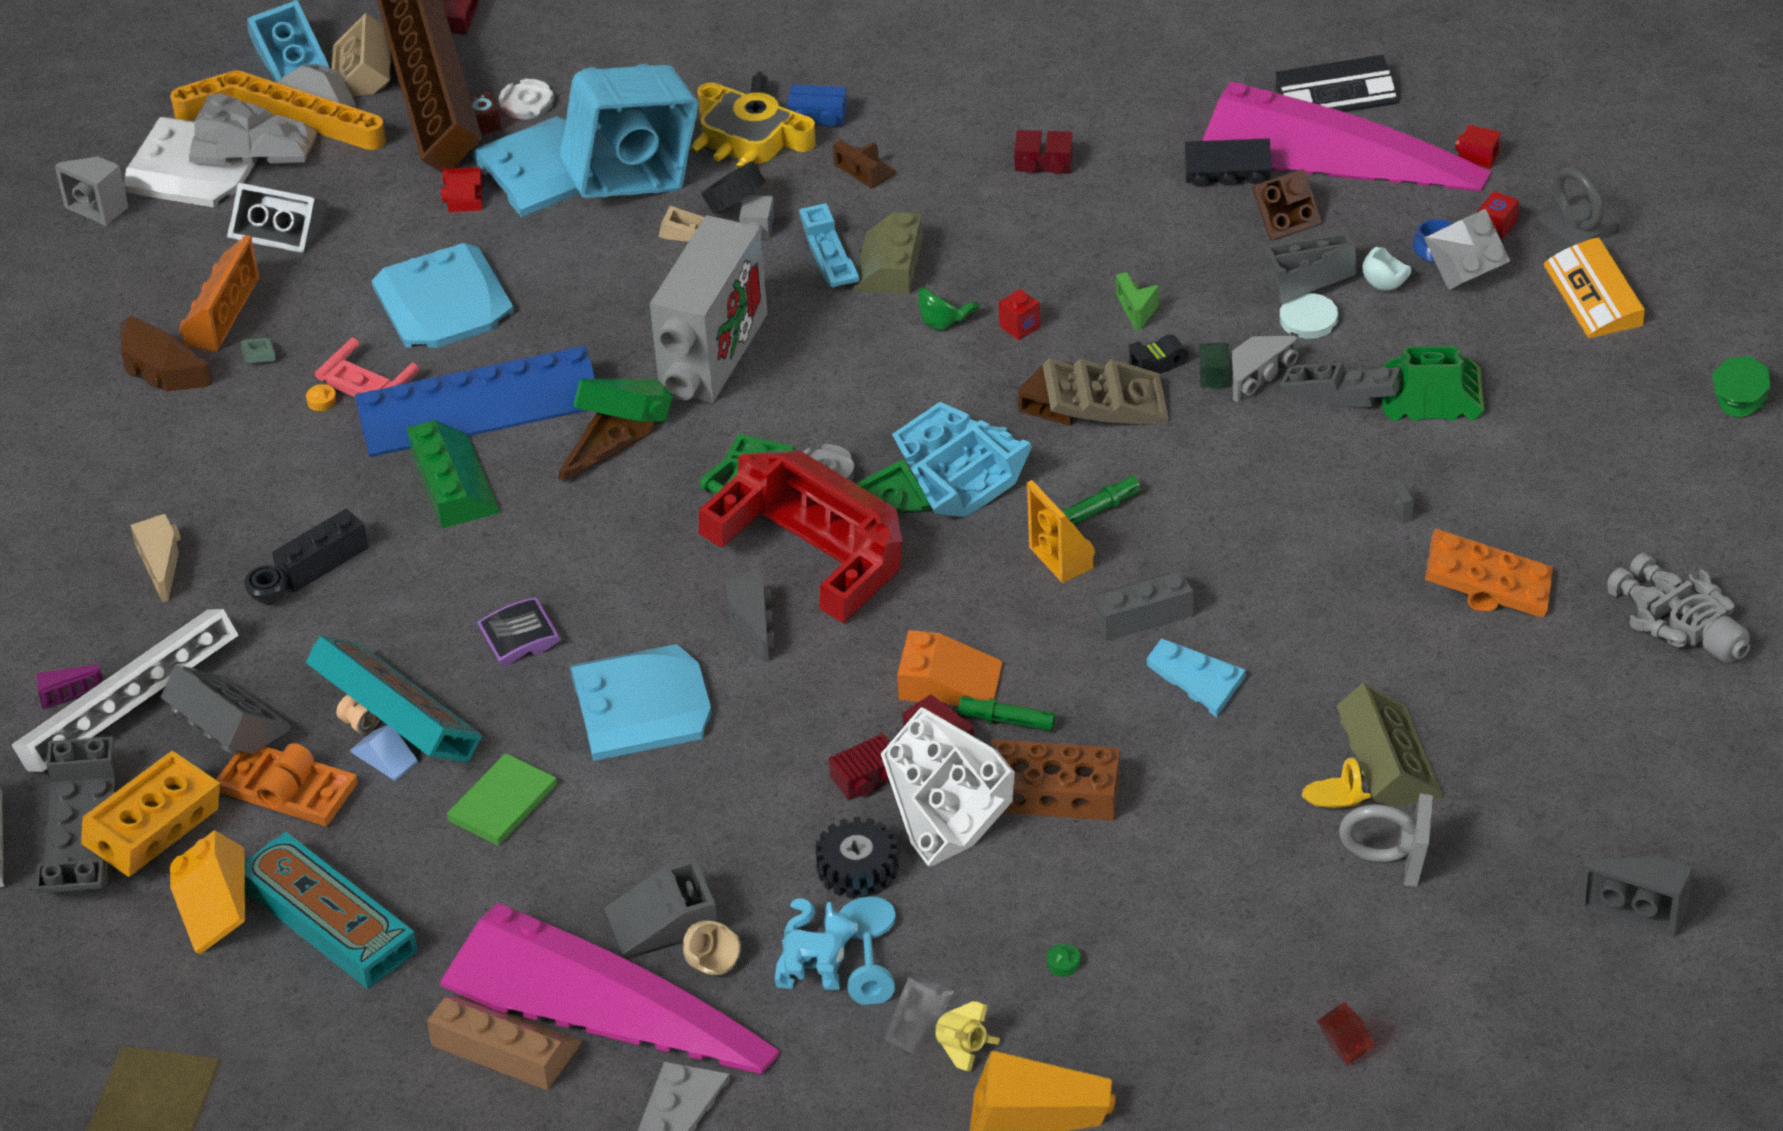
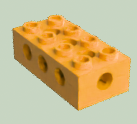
(150, 813)

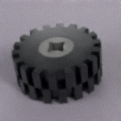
(857, 857)

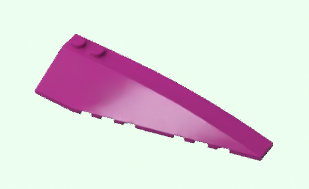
(1335, 141)
(558, 976)

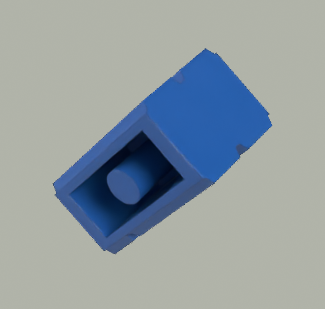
(822, 103)

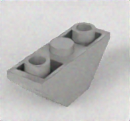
(320, 82)
(1260, 361)

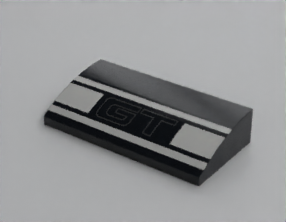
(1341, 84)

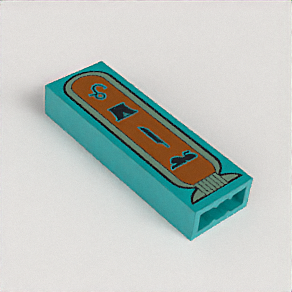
(394, 699)
(328, 910)

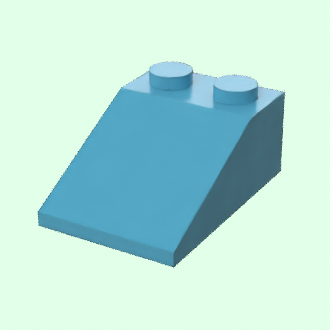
(284, 40)

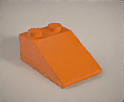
(945, 669)

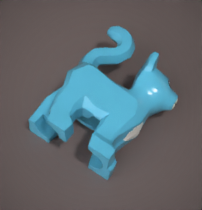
(813, 949)

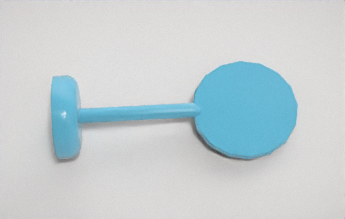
(874, 917)

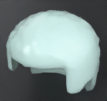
(1384, 270)

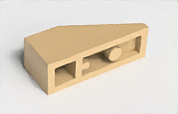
(158, 549)

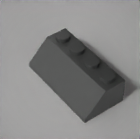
(222, 710)

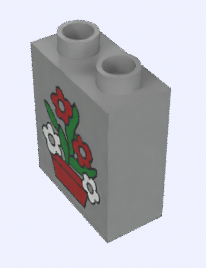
(709, 308)

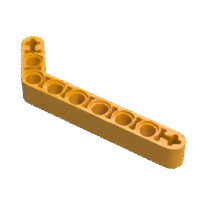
(321, 114)

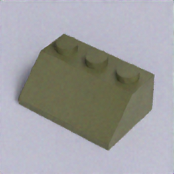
(890, 254)

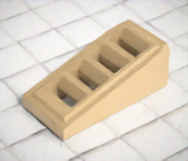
(679, 224)

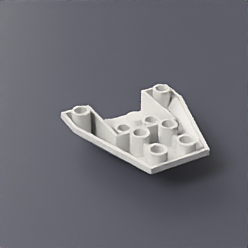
(945, 785)

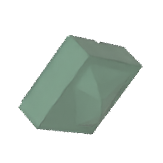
(257, 350)

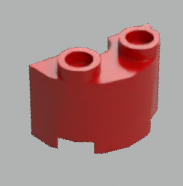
(462, 189)

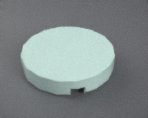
(1309, 315)

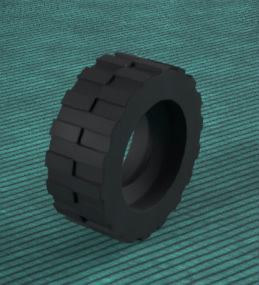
(733, 187)

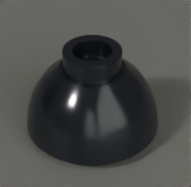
(266, 584)

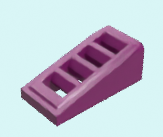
(59, 686)

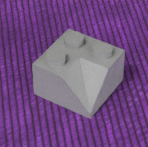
(92, 188)
(1467, 249)

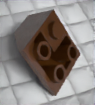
(1286, 204)

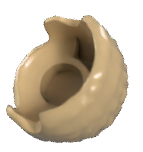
(711, 947)

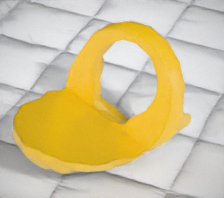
(1340, 791)

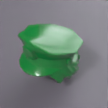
(1741, 385)

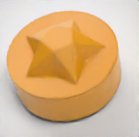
(321, 397)

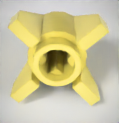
(960, 1031)

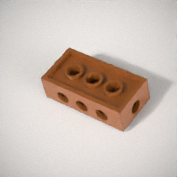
(1062, 779)

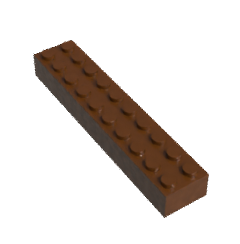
(431, 80)

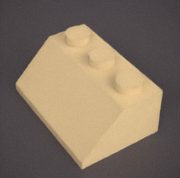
(363, 57)

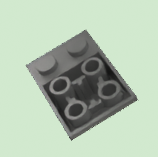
(661, 908)

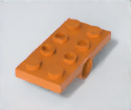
(1488, 574)
(288, 783)

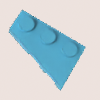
(1199, 675)

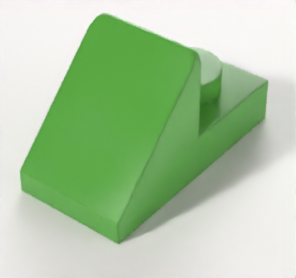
(1137, 302)

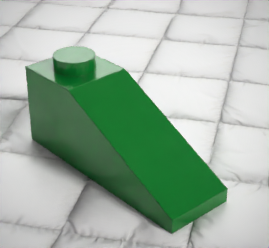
(625, 398)

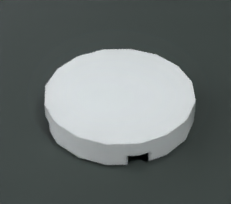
(526, 99)

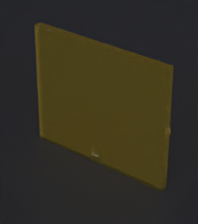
(153, 1091)

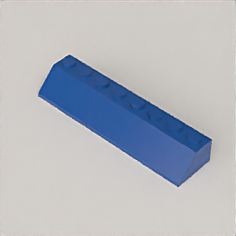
(475, 399)

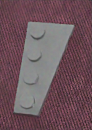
(681, 1097)

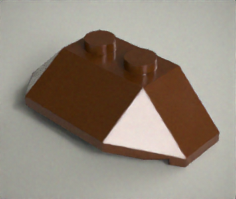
(160, 358)

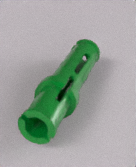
(1108, 497)
(994, 711)

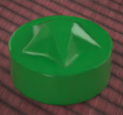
(1063, 960)

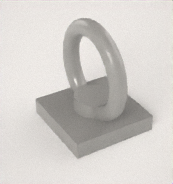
(1412, 838)

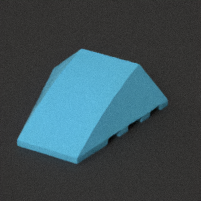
(960, 460)

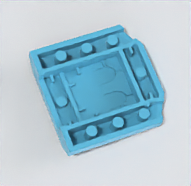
(529, 166)
(442, 296)
(641, 701)

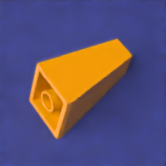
(1037, 1097)

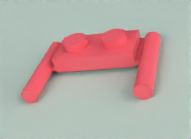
(355, 379)

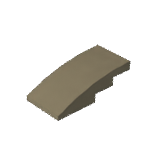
(1105, 392)

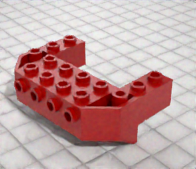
(819, 509)

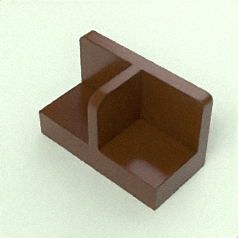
(862, 163)

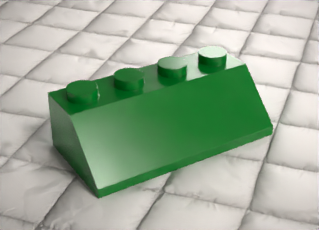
(450, 473)

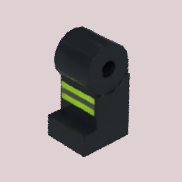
(1160, 355)

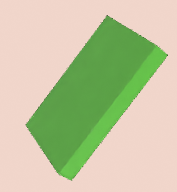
(502, 799)

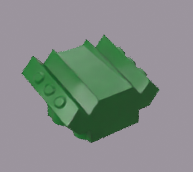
(1435, 385)

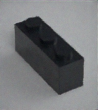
(1227, 161)
(321, 549)

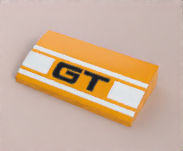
(1595, 289)

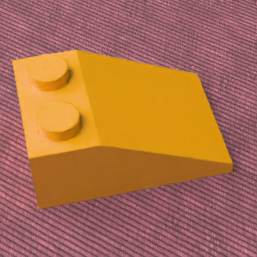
(1056, 537)
(210, 889)

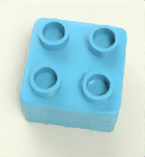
(628, 130)

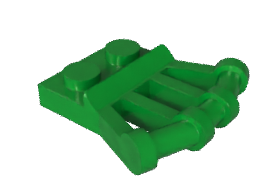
(742, 445)

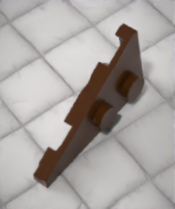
(602, 439)

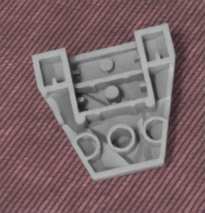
(247, 131)

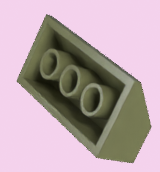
(1387, 747)

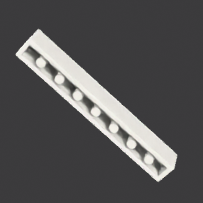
(127, 687)

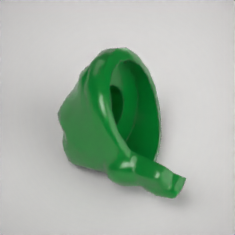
(940, 314)

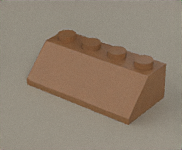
(501, 1040)

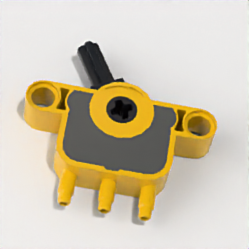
(749, 124)

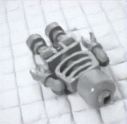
(1703, 615)

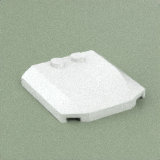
(164, 169)

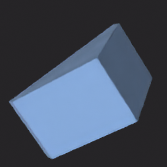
(386, 752)

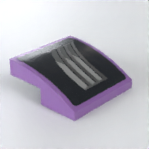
(518, 630)

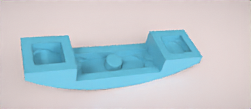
(826, 246)

